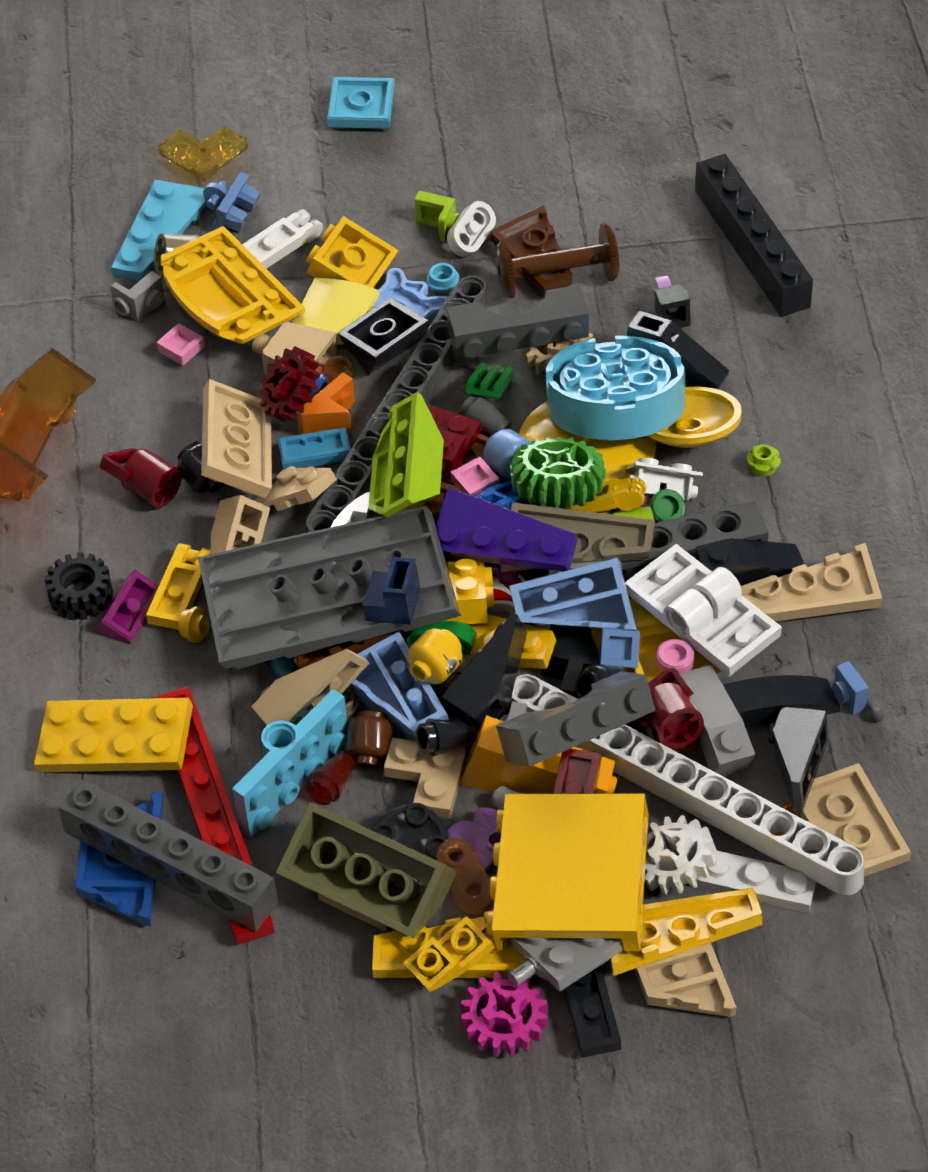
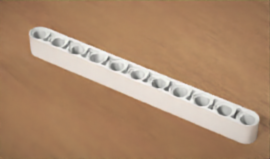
(706, 784)

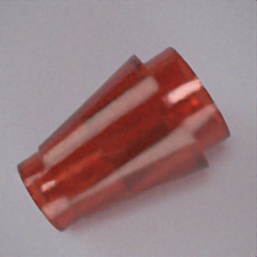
(330, 779)

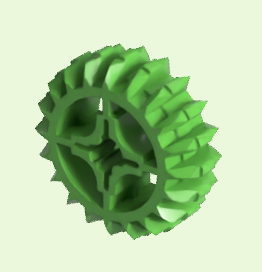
(557, 472)

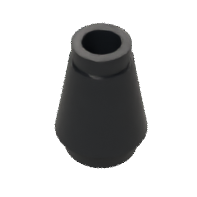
(441, 735)

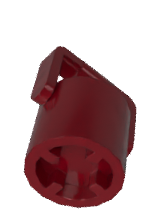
(144, 475)
(676, 717)

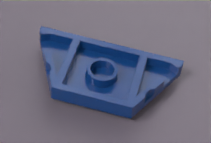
(115, 883)

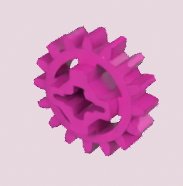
(505, 1027)

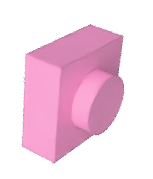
(180, 344)
(474, 477)

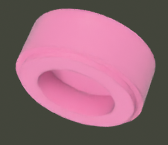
(675, 654)

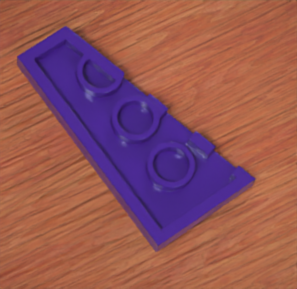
(501, 536)

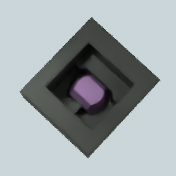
(672, 302)

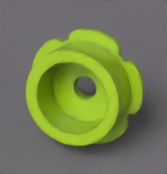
(763, 460)

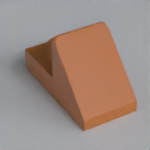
(329, 407)

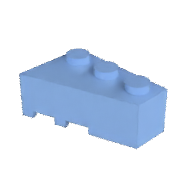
(577, 597)

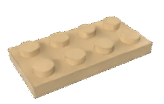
(236, 439)

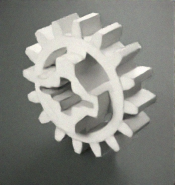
(677, 854)

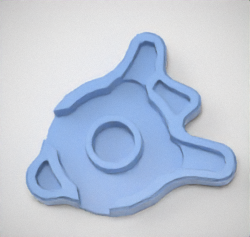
(410, 294)

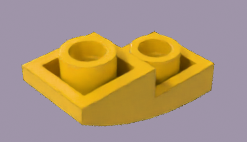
(449, 957)

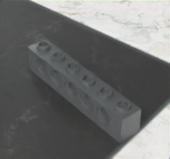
(705, 527)
(169, 855)

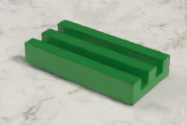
(484, 379)

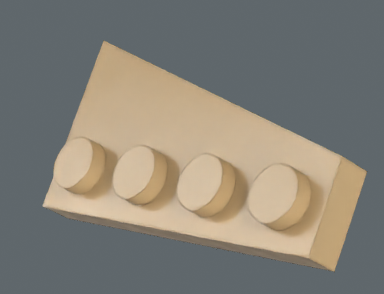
(825, 588)

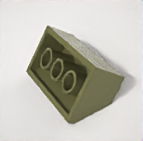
(365, 871)

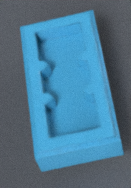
(314, 448)

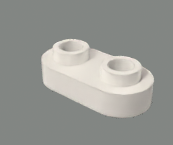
(468, 235)

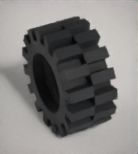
(80, 601)

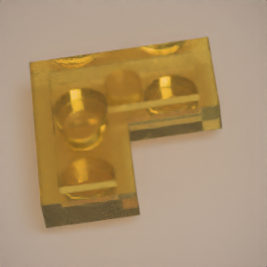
(204, 157)

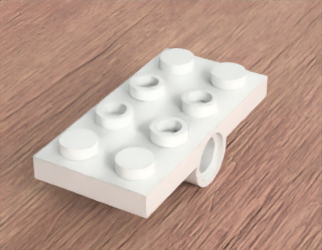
(703, 608)

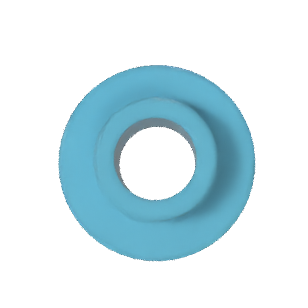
(442, 278)

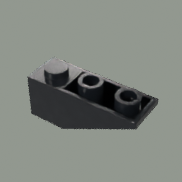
(699, 364)
(490, 677)

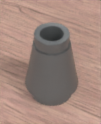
(483, 410)

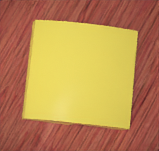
(336, 304)

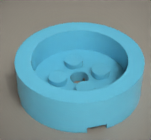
(615, 388)

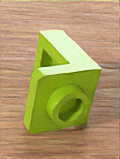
(436, 212)

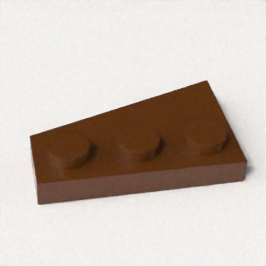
(531, 236)

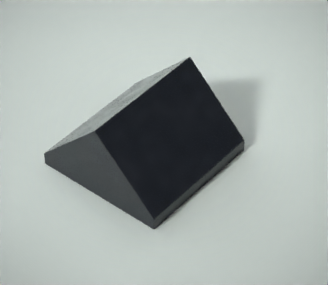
(383, 334)

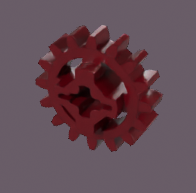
(289, 384)

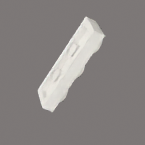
(772, 882)

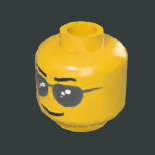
(436, 656)

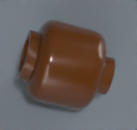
(369, 738)

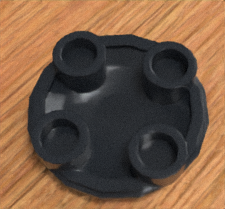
(414, 828)

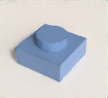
(619, 647)
(850, 688)

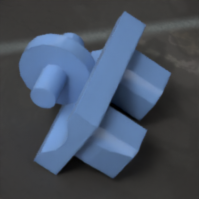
(226, 201)

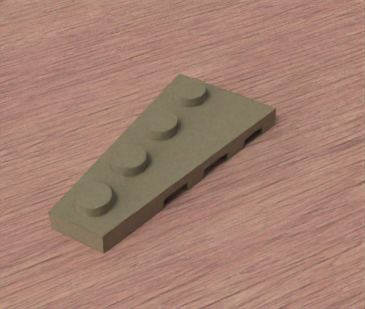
(598, 534)

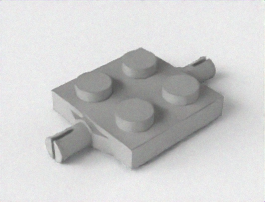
(561, 959)

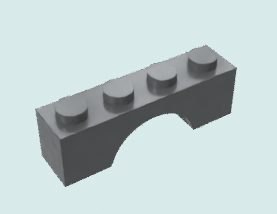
(482, 332)
(552, 731)

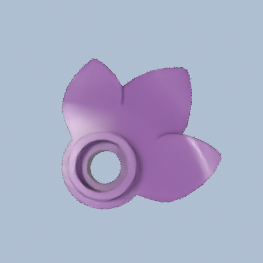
(480, 833)

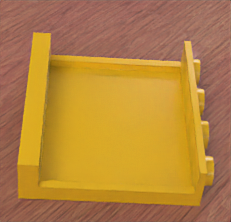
(569, 867)

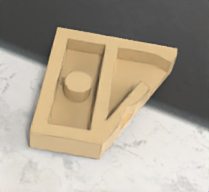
(297, 486)
(688, 983)

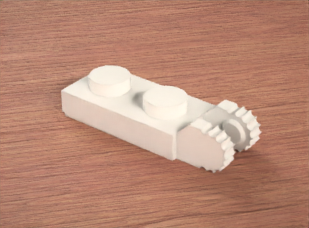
(283, 237)

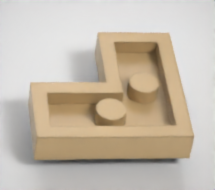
(436, 775)

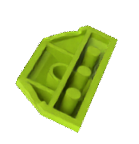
(406, 459)

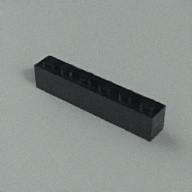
(753, 235)

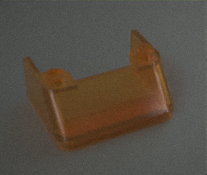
(29, 413)

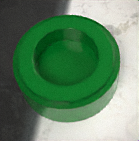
(666, 505)

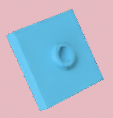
(361, 102)

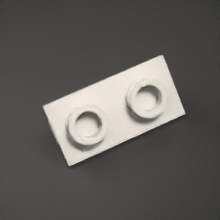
(677, 477)

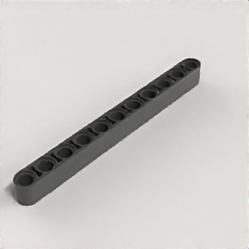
(421, 374)

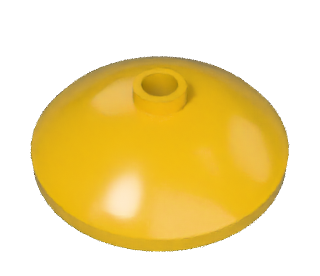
(705, 420)

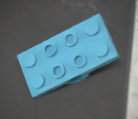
(288, 760)

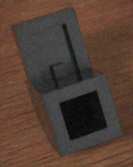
(570, 657)

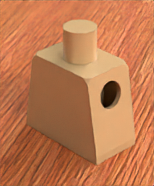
(313, 340)

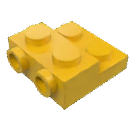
(350, 255)
(472, 590)

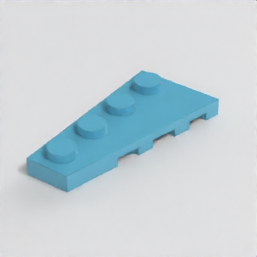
(166, 210)

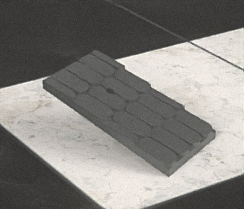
(312, 587)

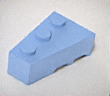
(392, 689)

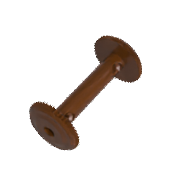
(604, 252)

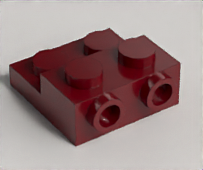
(458, 436)

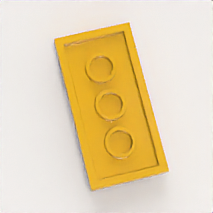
(114, 735)

